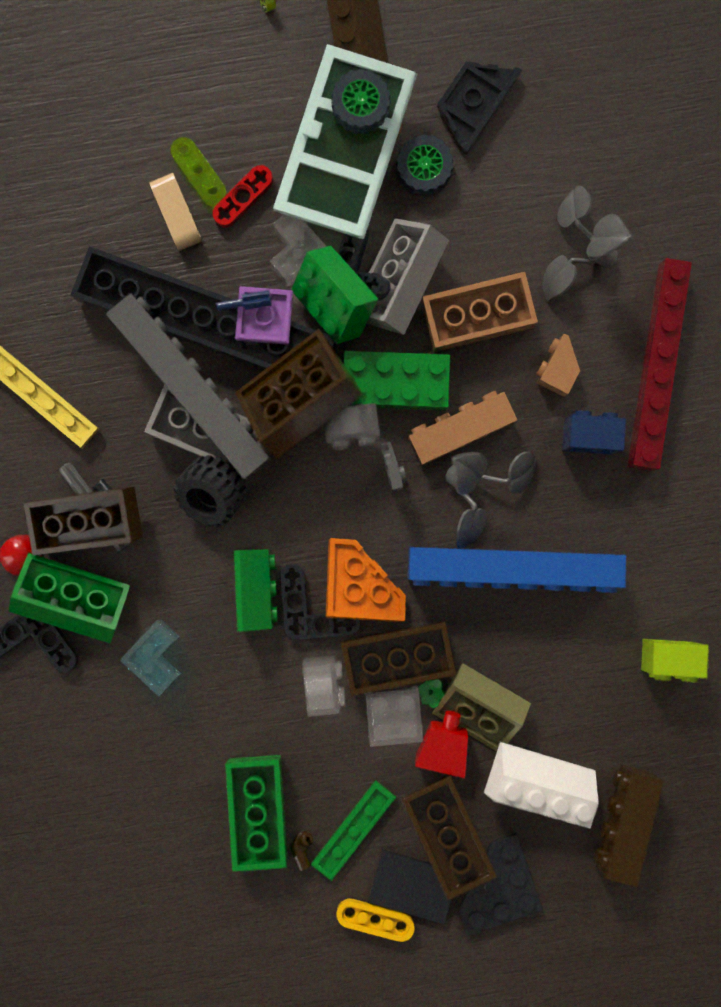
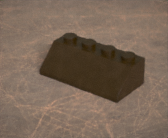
(357, 27)

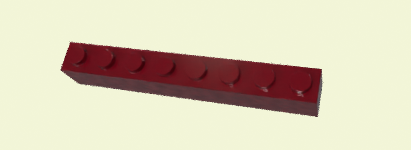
(659, 364)

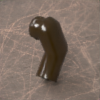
(299, 848)

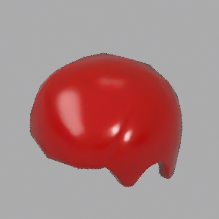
(14, 553)

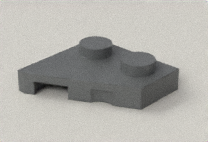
(395, 474)

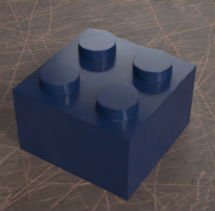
(594, 433)

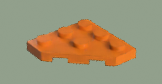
(360, 586)

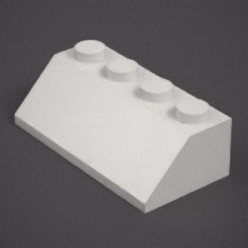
(543, 785)

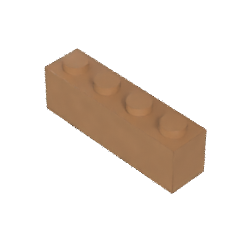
(462, 428)

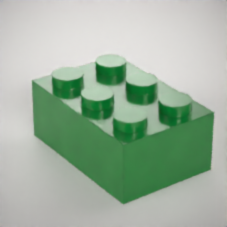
(334, 294)

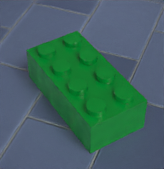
(400, 379)
(256, 813)

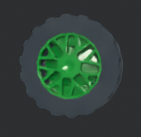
(360, 101)
(424, 165)

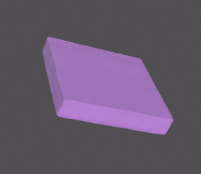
(266, 323)

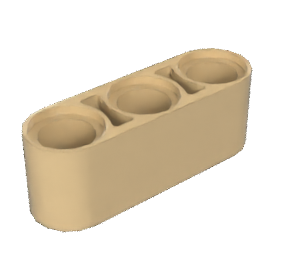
(175, 212)

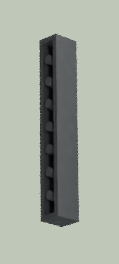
(188, 386)

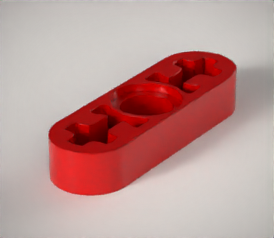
(261, 189)

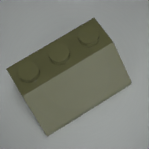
(485, 707)

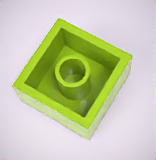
(674, 658)

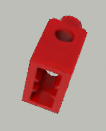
(444, 746)

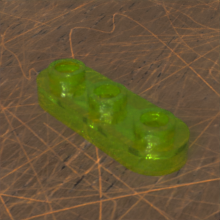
(203, 181)

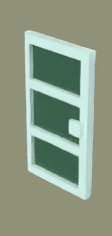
(332, 171)

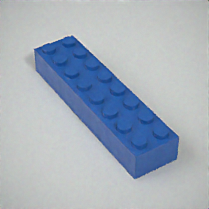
(516, 567)

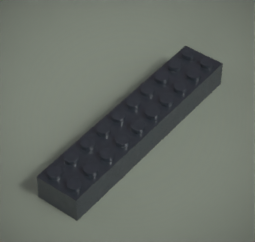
(181, 306)

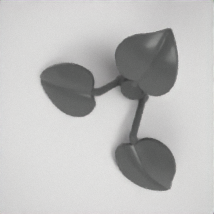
(606, 238)
(466, 474)

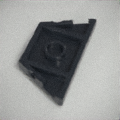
(474, 99)

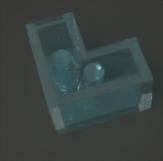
(147, 658)

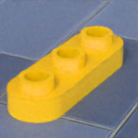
(384, 927)

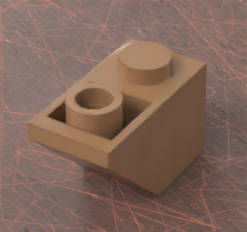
(561, 368)

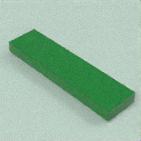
(353, 830)

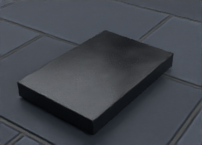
(409, 887)

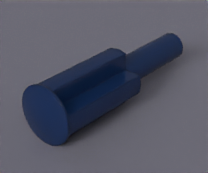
(249, 301)

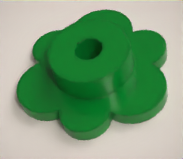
(431, 692)

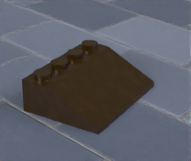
(297, 394)

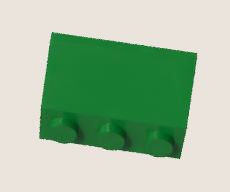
(255, 589)

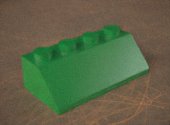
(68, 598)

